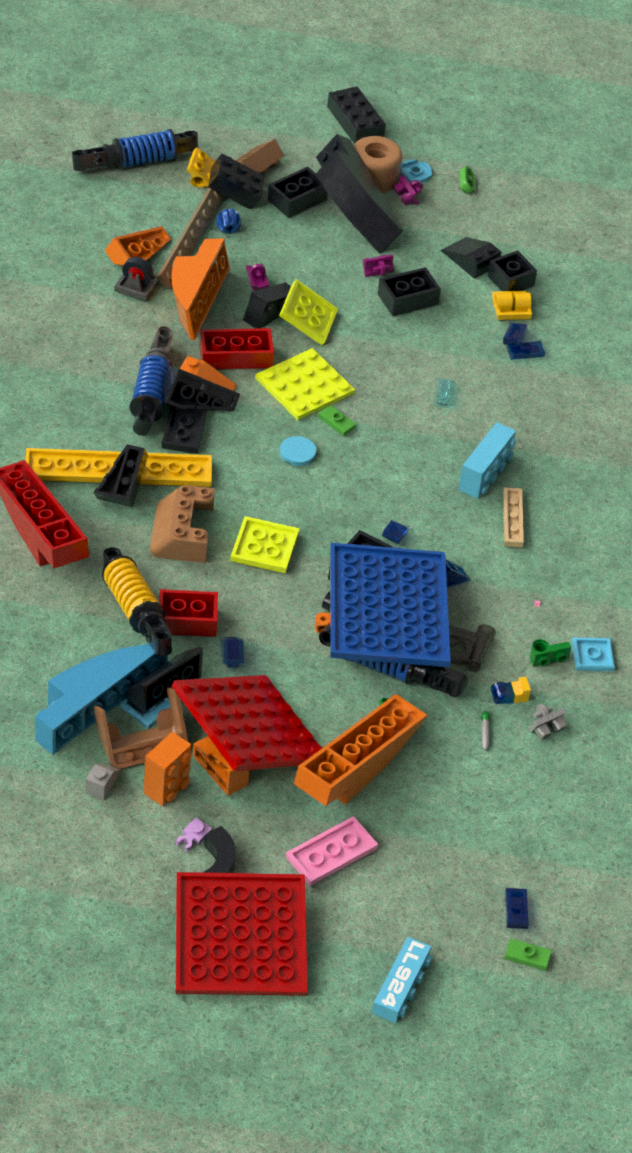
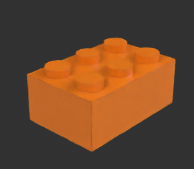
(167, 769)

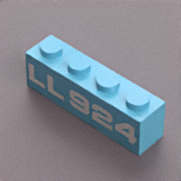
(402, 979)

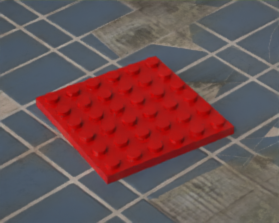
(248, 721)
(241, 934)

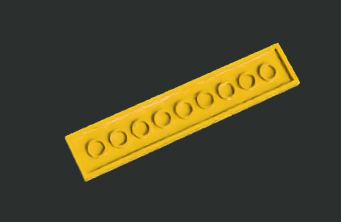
(93, 466)

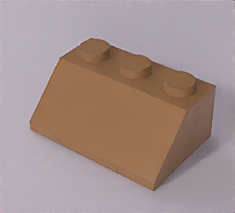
(262, 156)

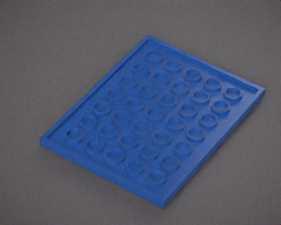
(389, 605)

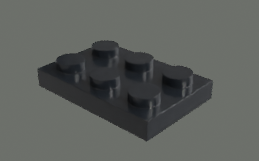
(184, 429)

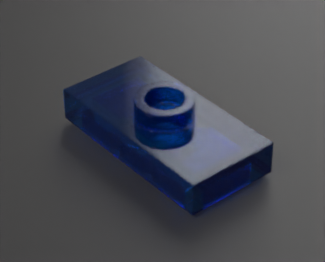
(515, 334)
(526, 350)

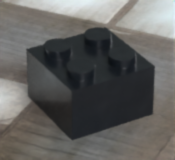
(512, 272)

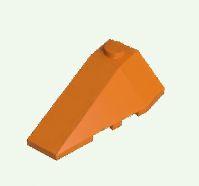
(137, 244)

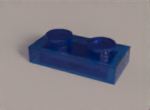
(516, 908)

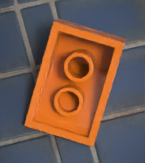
(205, 371)

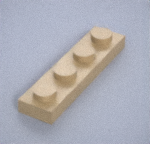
(513, 517)

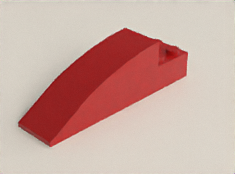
(40, 518)

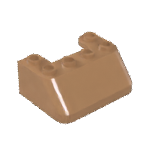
(172, 531)

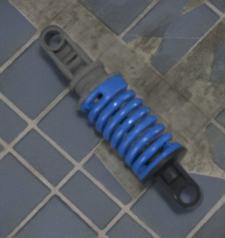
(148, 394)

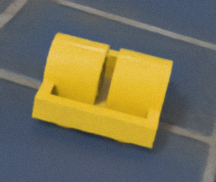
(200, 168)
(512, 305)

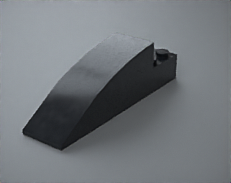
(356, 193)

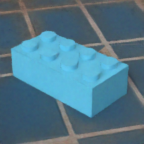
(487, 460)

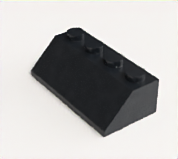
(152, 688)

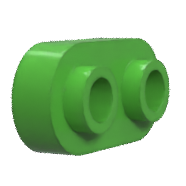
(467, 180)

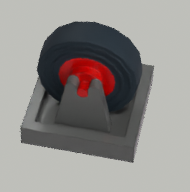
(137, 279)

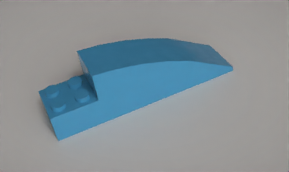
(90, 683)

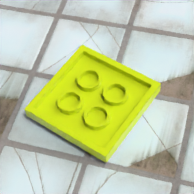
(308, 312)
(264, 544)

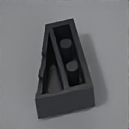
(266, 305)
(124, 478)

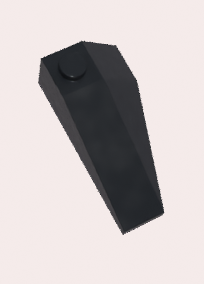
(193, 392)

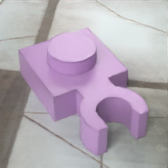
(193, 832)

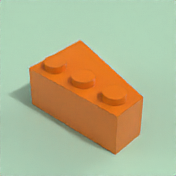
(218, 768)

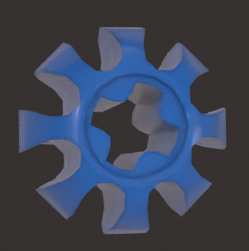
(228, 221)

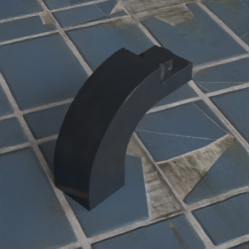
(222, 849)

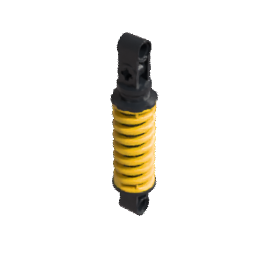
(136, 600)

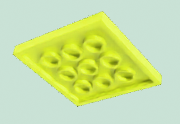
(305, 384)

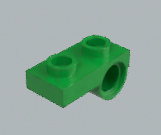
(543, 653)

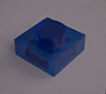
(394, 531)

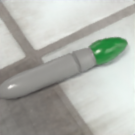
(485, 718)

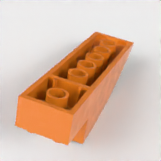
(198, 281)
(360, 752)

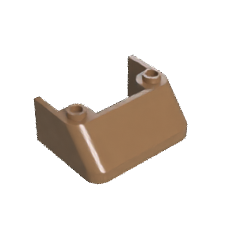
(133, 747)

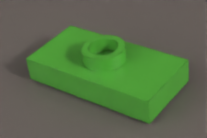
(336, 420)
(527, 954)

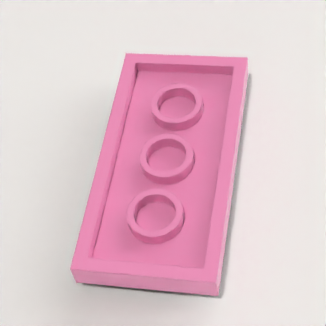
(332, 850)

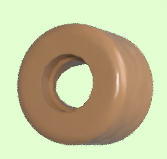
(382, 160)

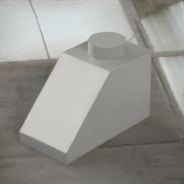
(101, 780)

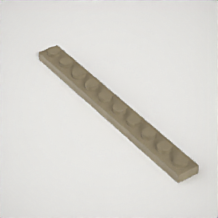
(191, 234)

